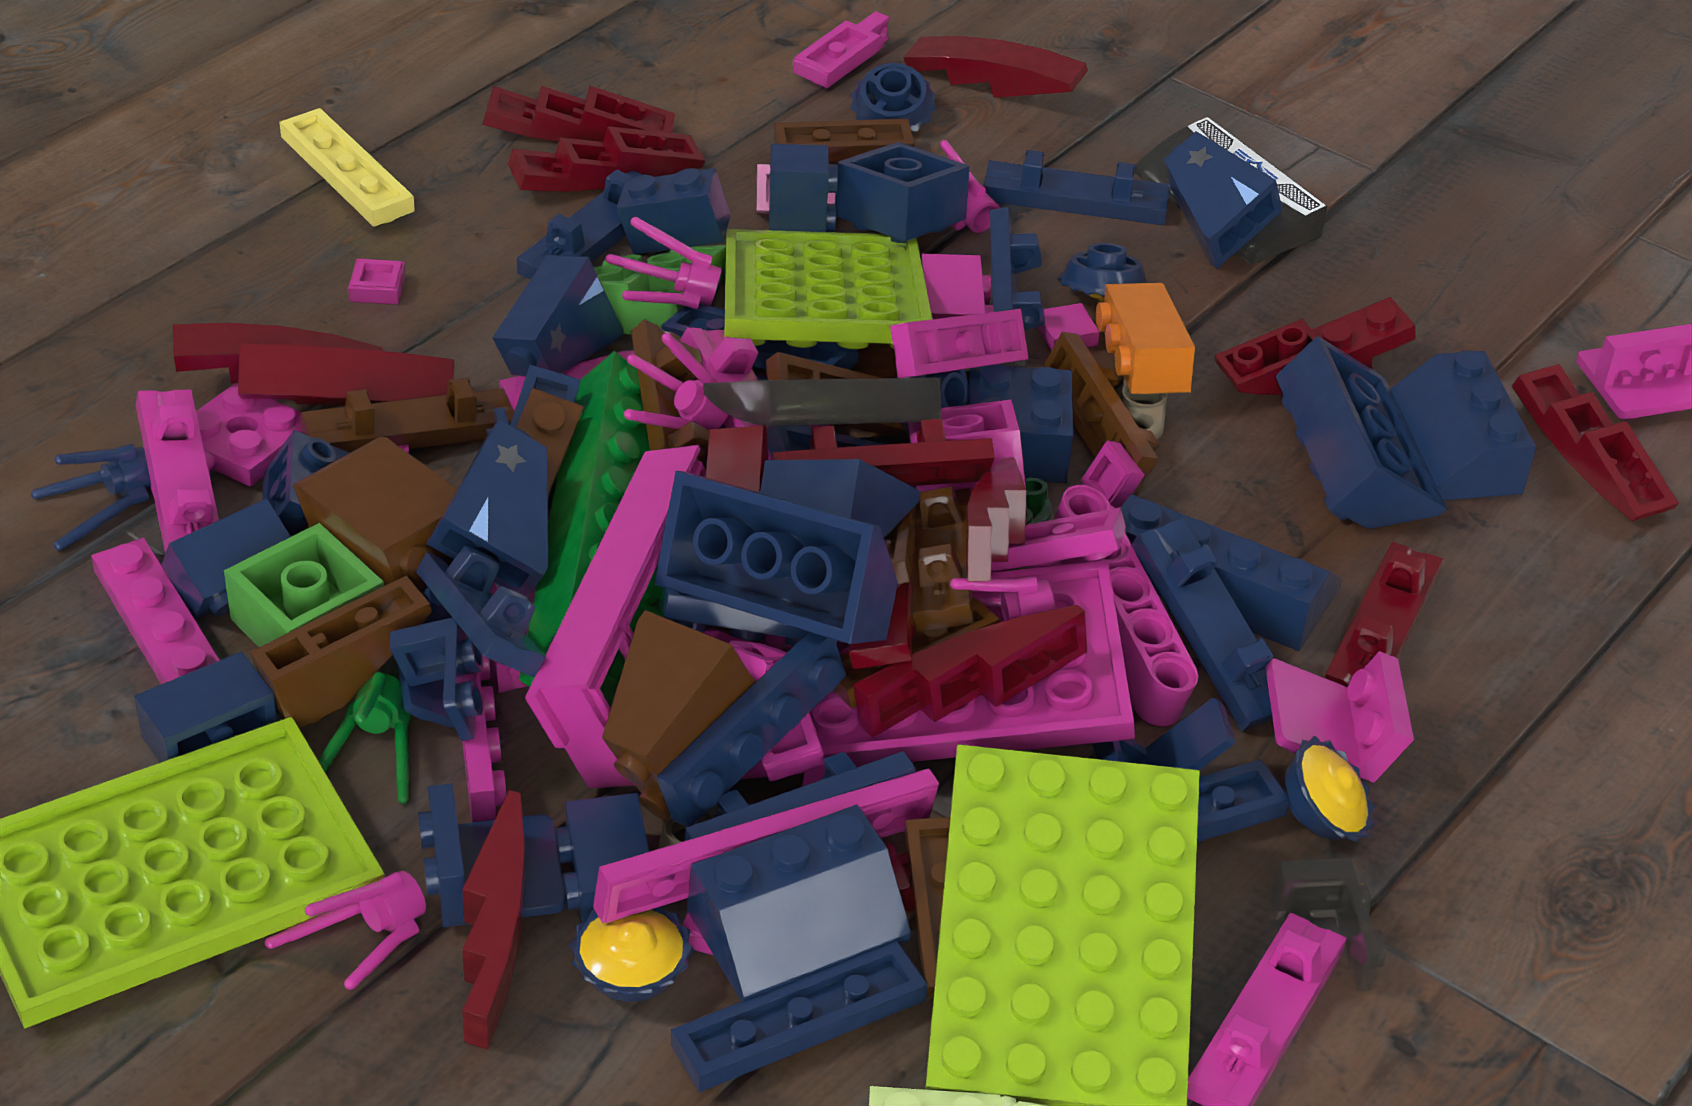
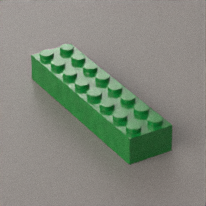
(586, 498)

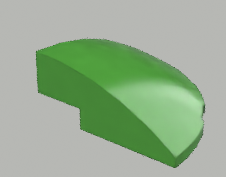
(617, 280)

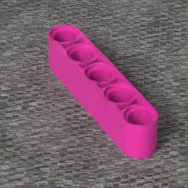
(1154, 656)

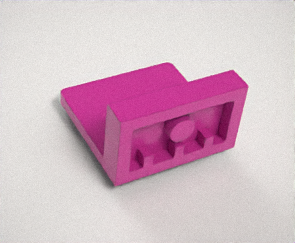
(1363, 719)

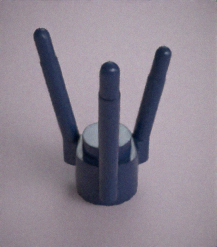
(123, 474)

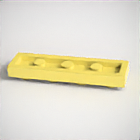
(347, 167)

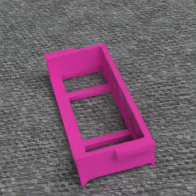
(597, 622)

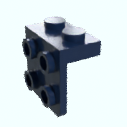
(459, 845)

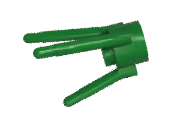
(376, 710)

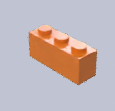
(1146, 338)

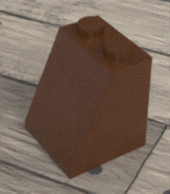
(379, 507)
(667, 698)

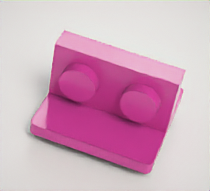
(1643, 371)

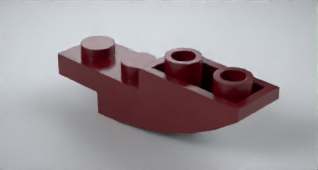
(1359, 334)

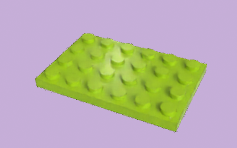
(821, 287)
(169, 868)
(1066, 931)

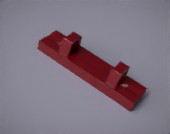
(916, 464)
(1386, 611)

